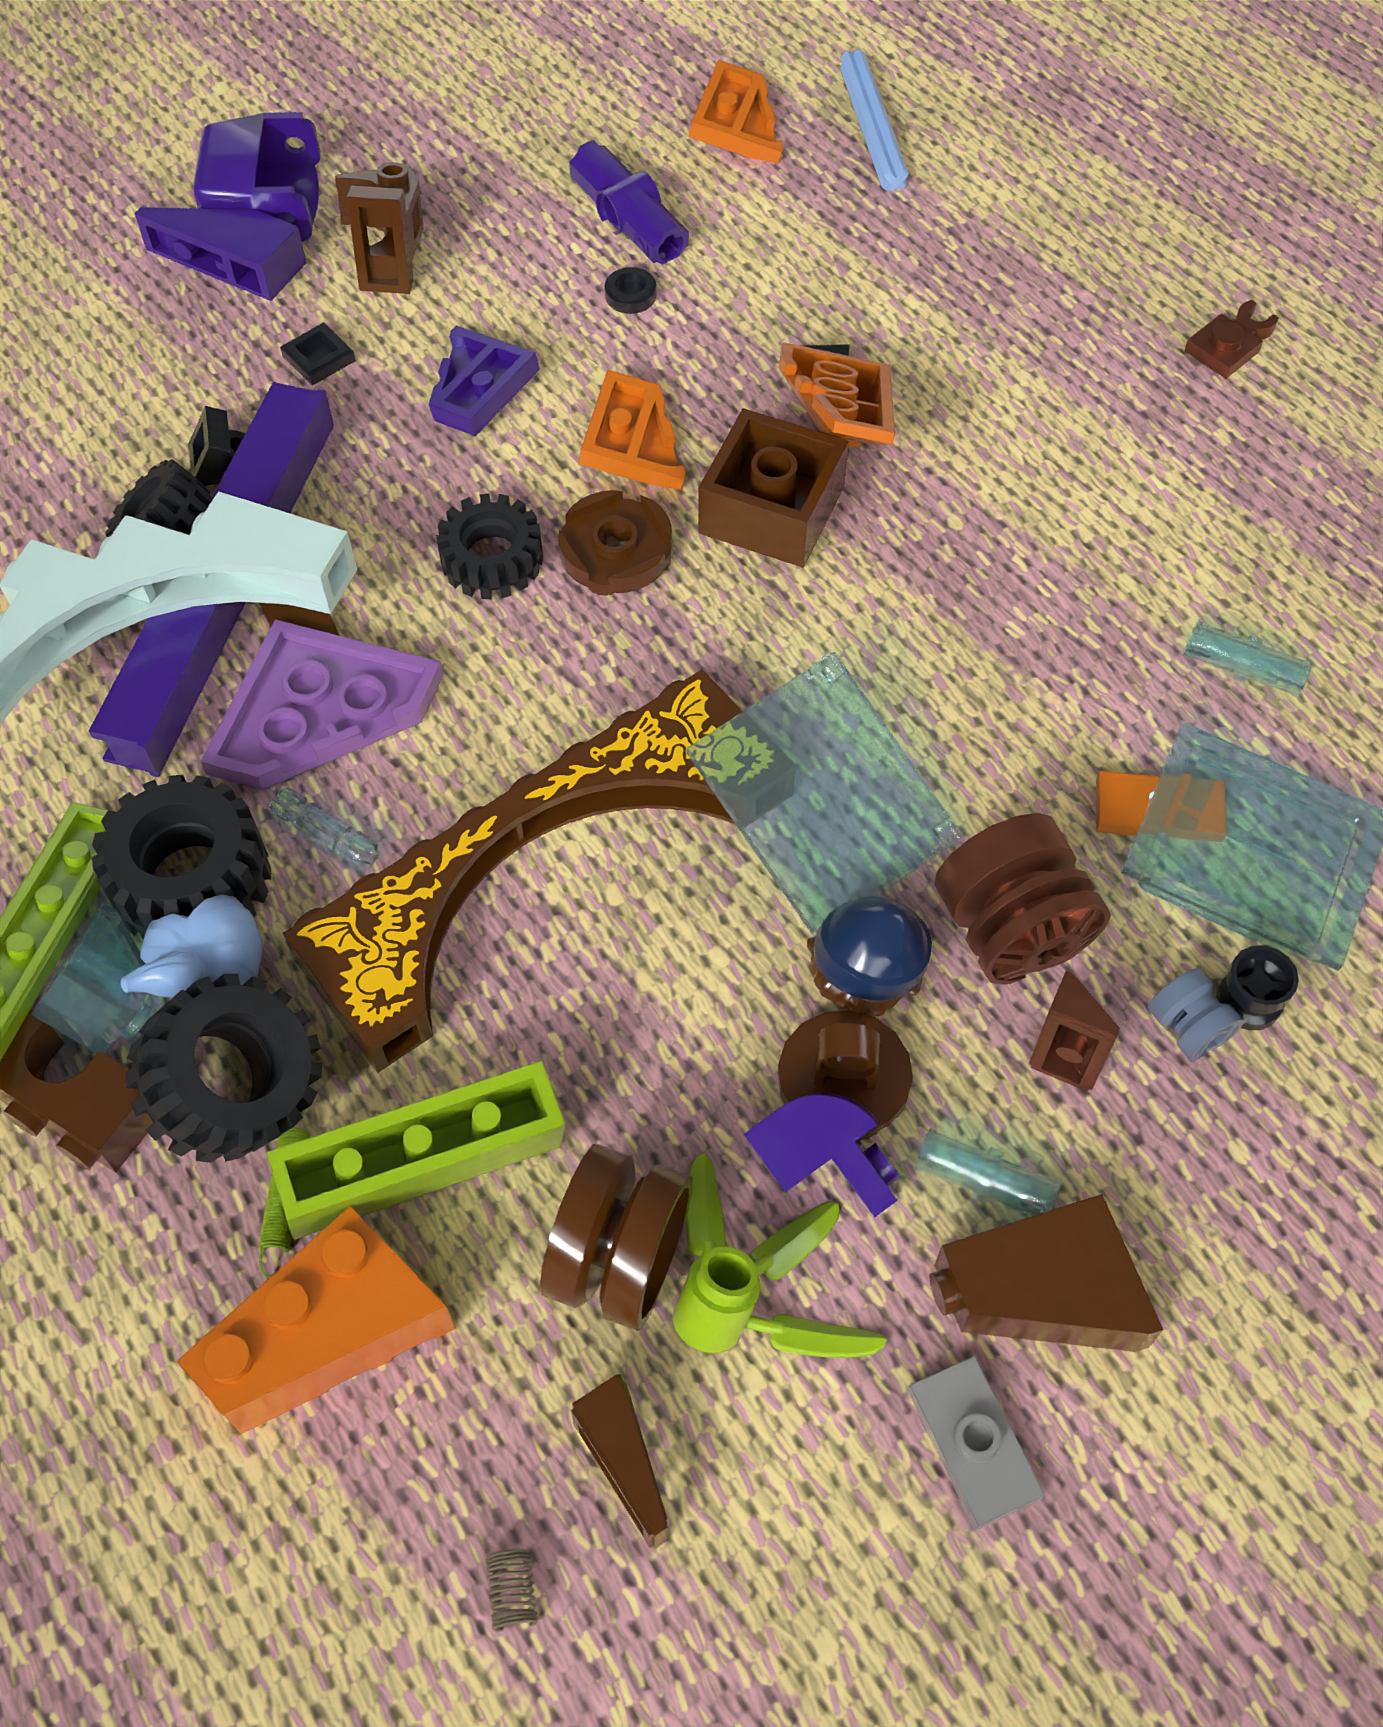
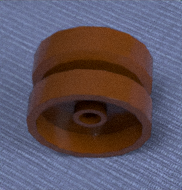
(615, 1236)

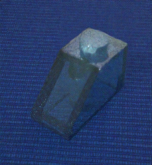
(86, 989)

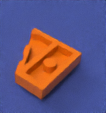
(737, 114)
(632, 433)

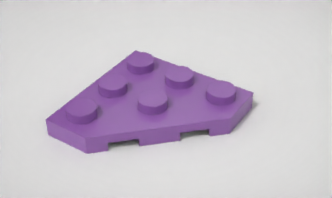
(316, 701)

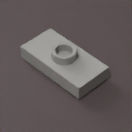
(975, 1443)

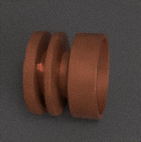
(1021, 898)

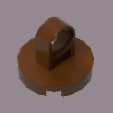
(850, 1058)

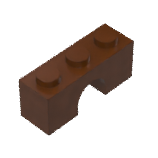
(85, 1111)

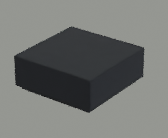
(317, 354)

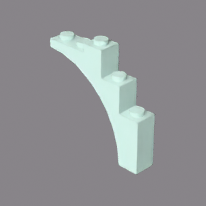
(147, 570)

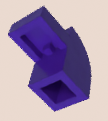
(822, 1128)

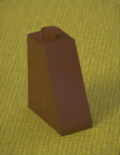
(1048, 1281)

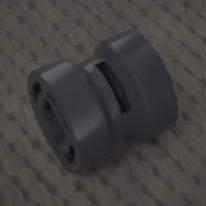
(1269, 984)

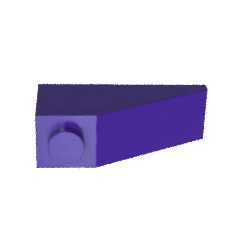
(227, 244)

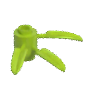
(726, 1284)

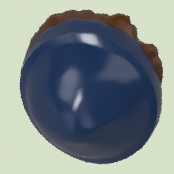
(870, 954)

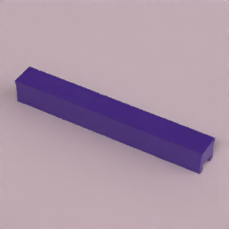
(181, 647)

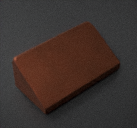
(1074, 1036)

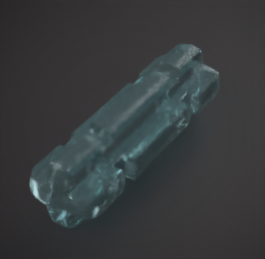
(324, 830)

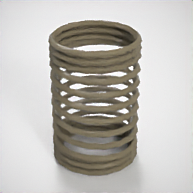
(511, 1616)

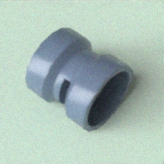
(1195, 1014)

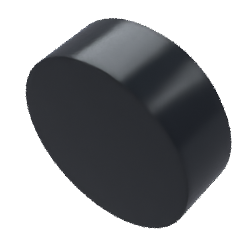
(630, 290)

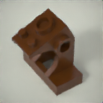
(391, 203)

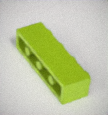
(417, 1148)

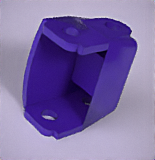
(253, 167)

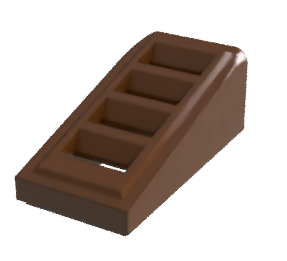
(614, 1438)

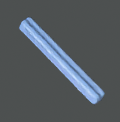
(874, 120)

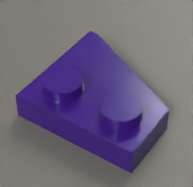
(478, 380)

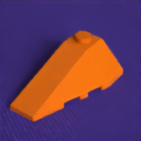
(842, 393)

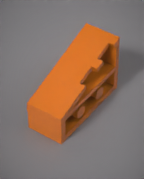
(314, 1324)

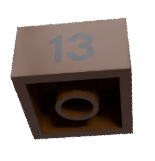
(772, 487)

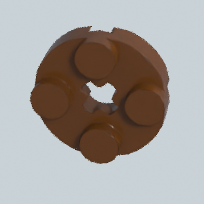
(620, 568)

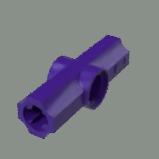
(629, 202)

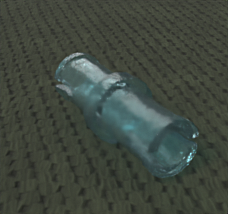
(1247, 658)
(987, 1174)

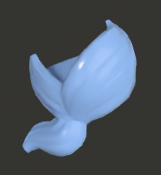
(210, 942)

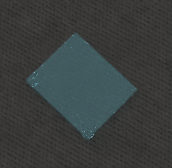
(824, 792)

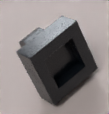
(212, 445)

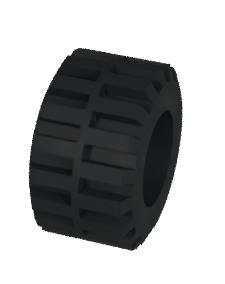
(172, 819)
(265, 1034)

